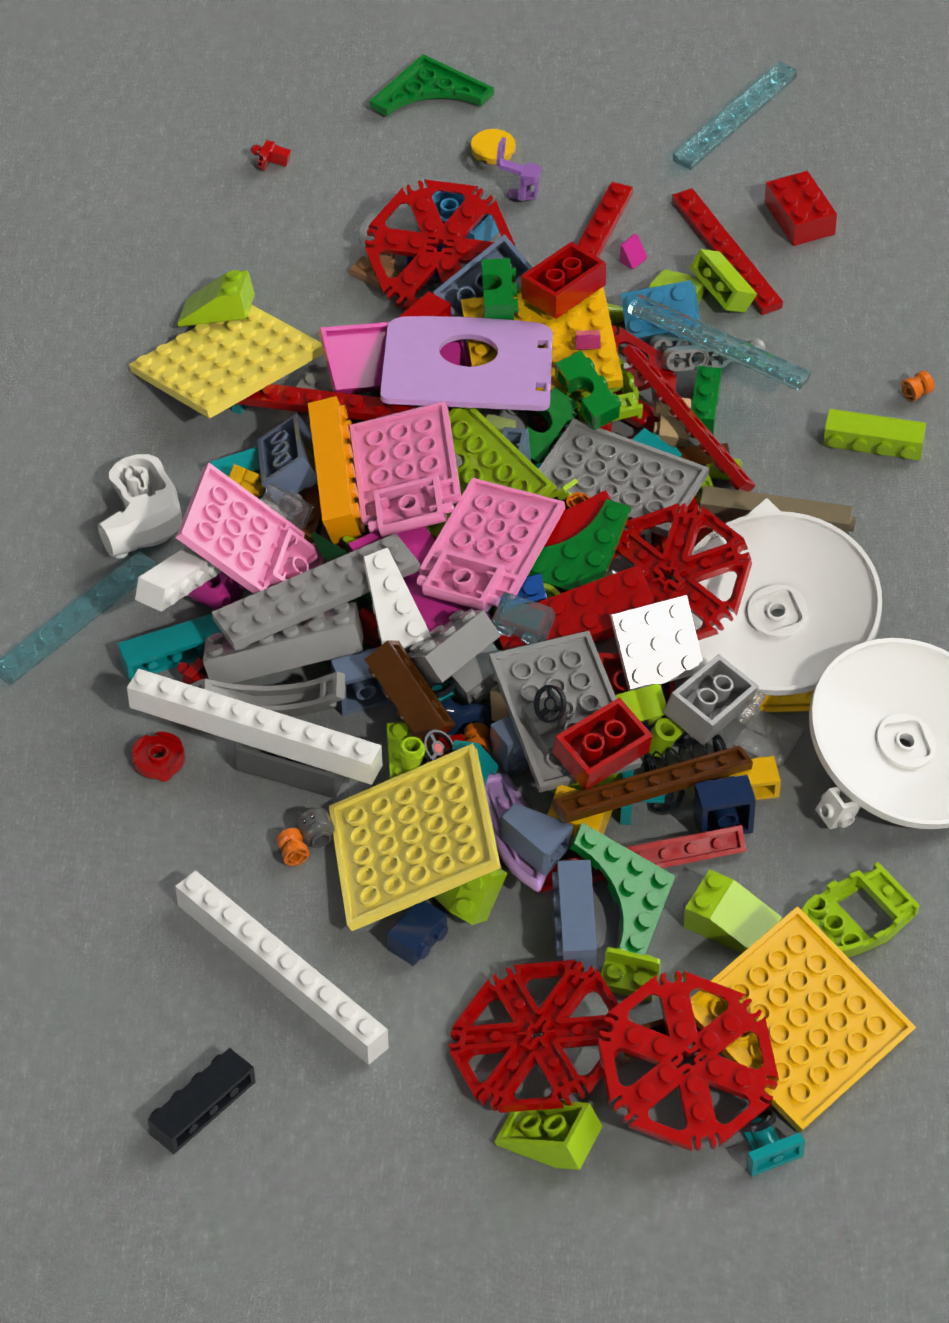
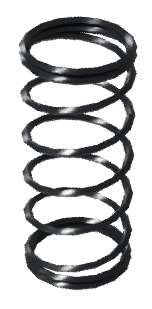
(716, 747)

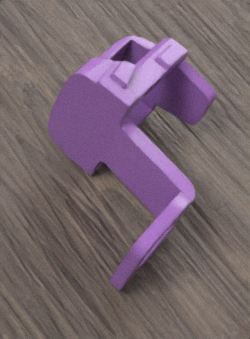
(529, 175)

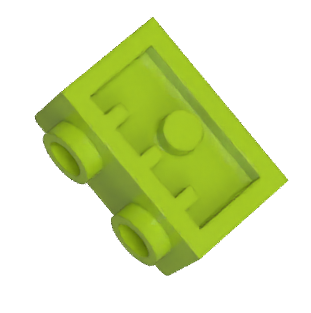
(628, 971)

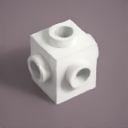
(837, 808)

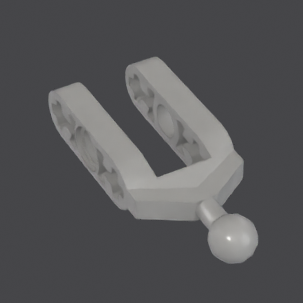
(690, 351)

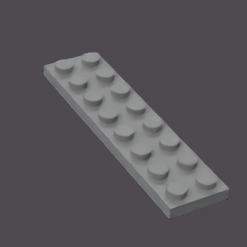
(306, 594)

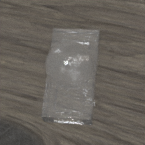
(288, 505)

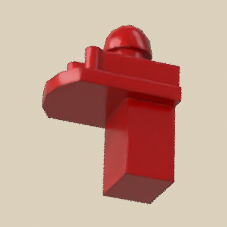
(271, 153)
(193, 673)

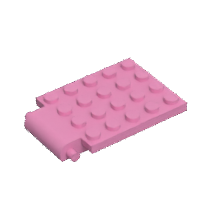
(406, 469)
(244, 534)
(488, 544)

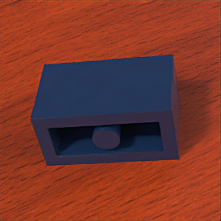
(417, 932)

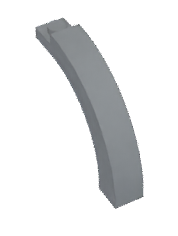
(285, 699)

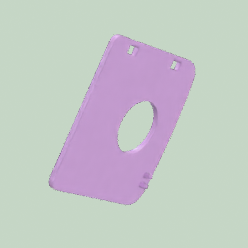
(420, 376)

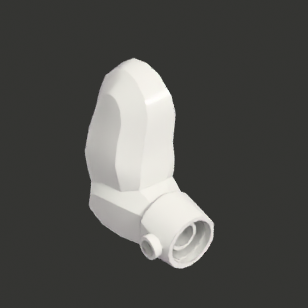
(149, 502)

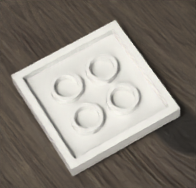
(657, 643)

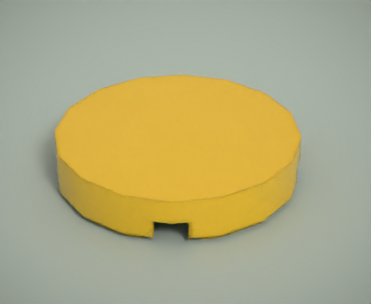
(485, 145)

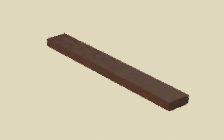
(651, 784)

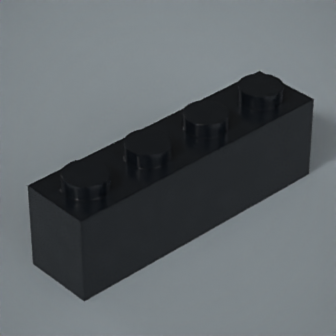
(201, 1100)

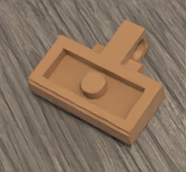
(363, 270)

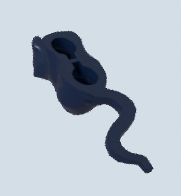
(467, 714)

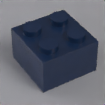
(724, 804)

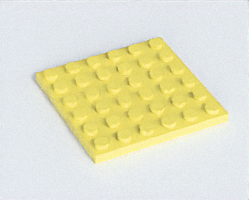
(226, 360)
(413, 837)

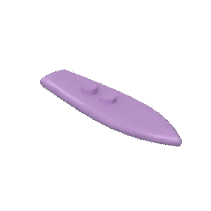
(501, 795)

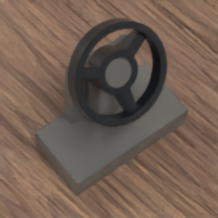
(546, 715)

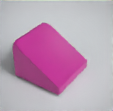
(632, 252)
(588, 339)

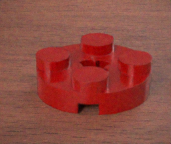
(163, 767)

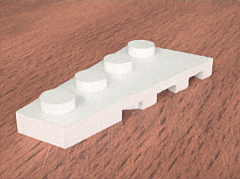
(392, 602)

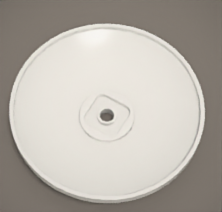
(819, 583)
(861, 712)

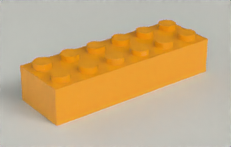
(335, 470)

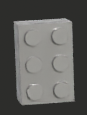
(453, 644)
(710, 699)

